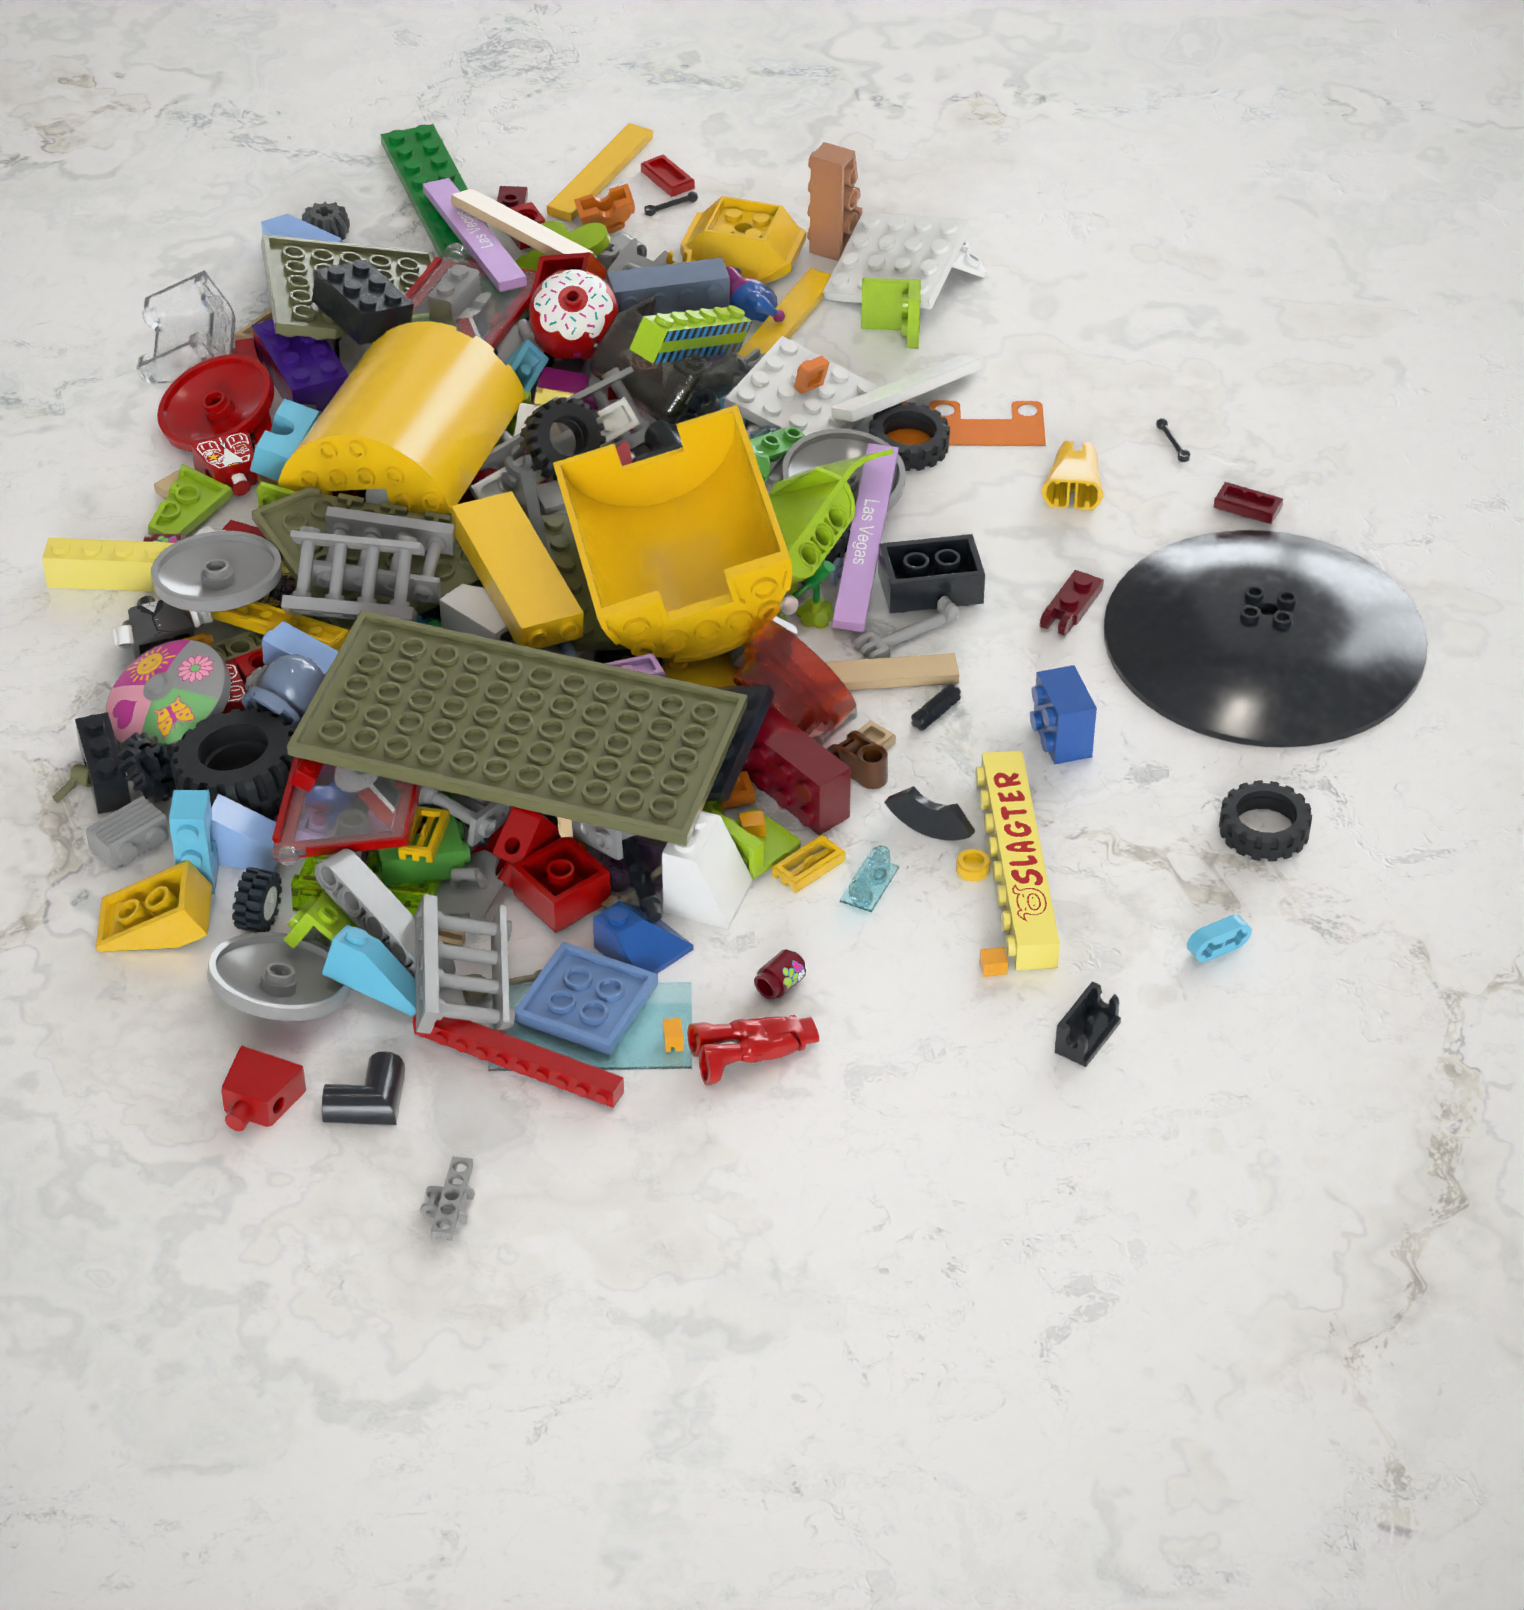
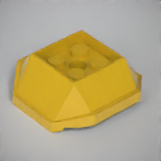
(748, 236)

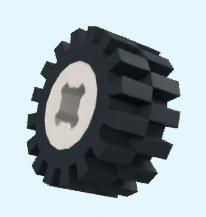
(257, 900)

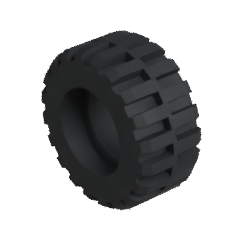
(237, 757)

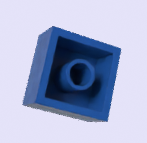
(1063, 714)

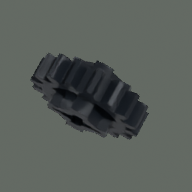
(147, 766)

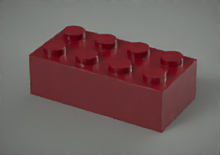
(799, 774)

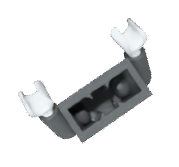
(156, 624)

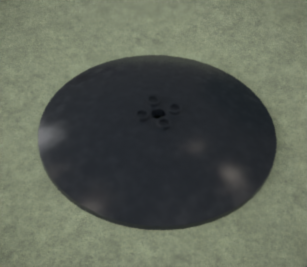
(1318, 670)

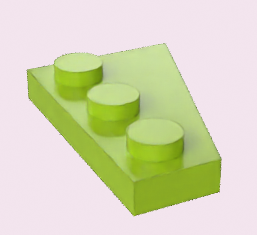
(188, 503)

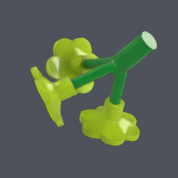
(814, 611)

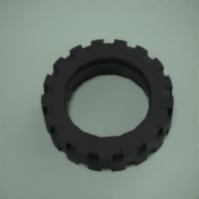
(917, 418)
(1265, 844)

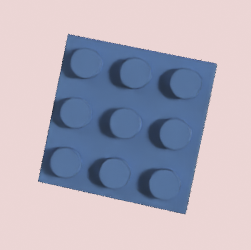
(586, 998)

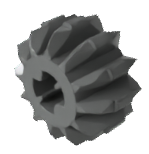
(328, 218)

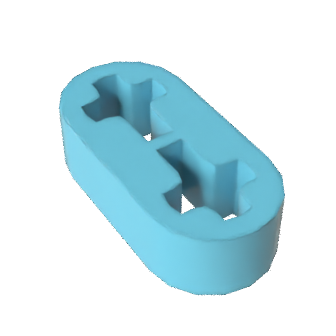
(1219, 938)

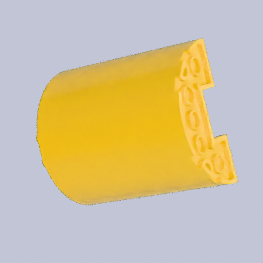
(410, 420)
(680, 542)

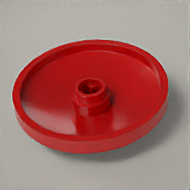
(215, 400)

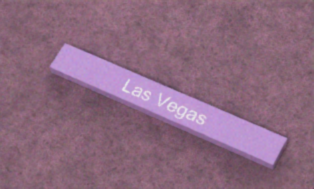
(476, 237)
(864, 540)

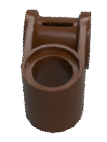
(865, 758)

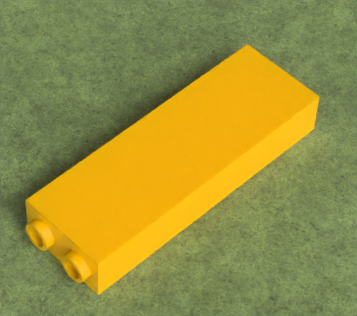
(517, 571)

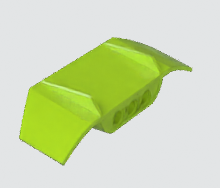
(815, 511)

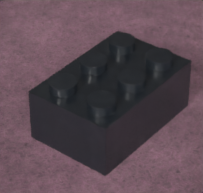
(360, 300)
(924, 570)

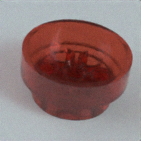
(803, 683)

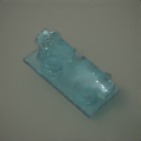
(870, 880)

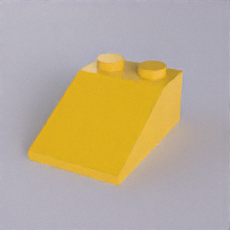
(156, 911)

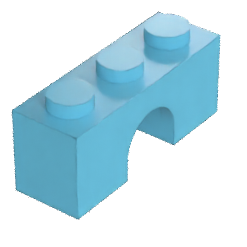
(288, 429)
(190, 832)

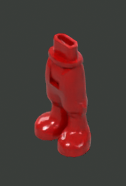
(753, 1042)

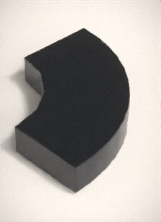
(930, 818)

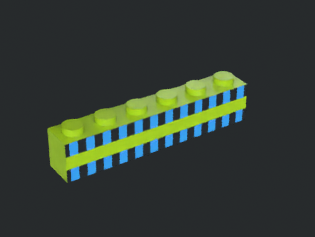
(698, 332)

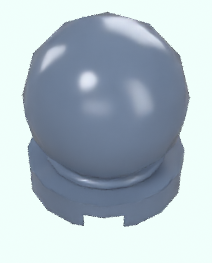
(286, 688)

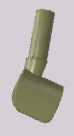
(78, 775)

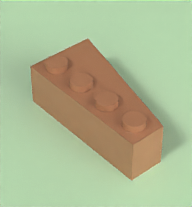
(832, 200)

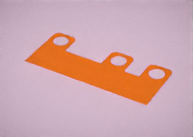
(1017, 431)

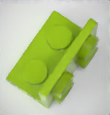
(892, 306)
(761, 852)

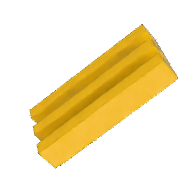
(436, 838)
(812, 867)

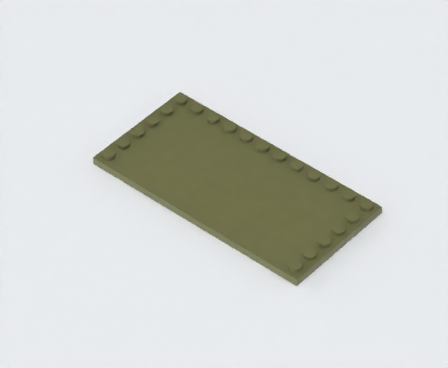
(520, 727)

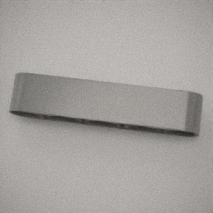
(372, 906)

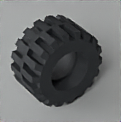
(564, 411)

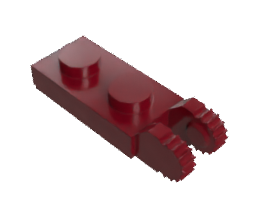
(1072, 601)

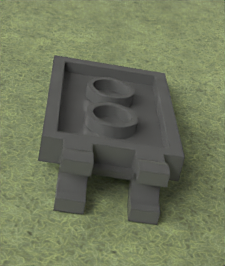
(525, 492)

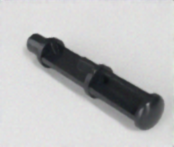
(641, 879)

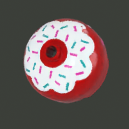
(571, 313)

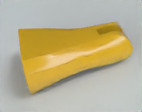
(1074, 472)

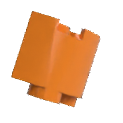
(610, 210)

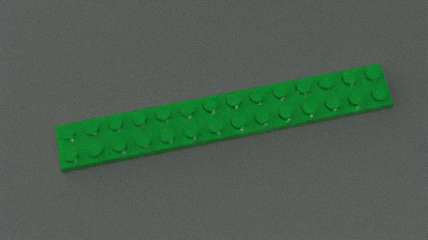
(421, 158)

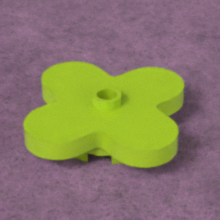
(590, 236)

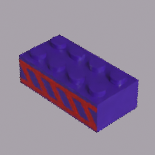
(299, 365)

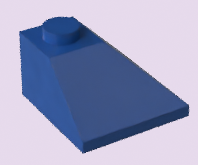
(629, 937)

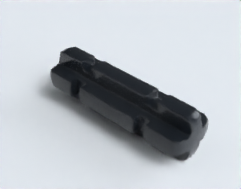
(936, 707)

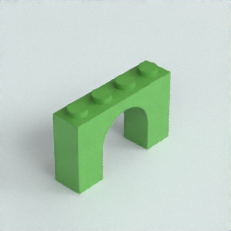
(450, 855)

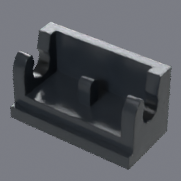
(1087, 1026)

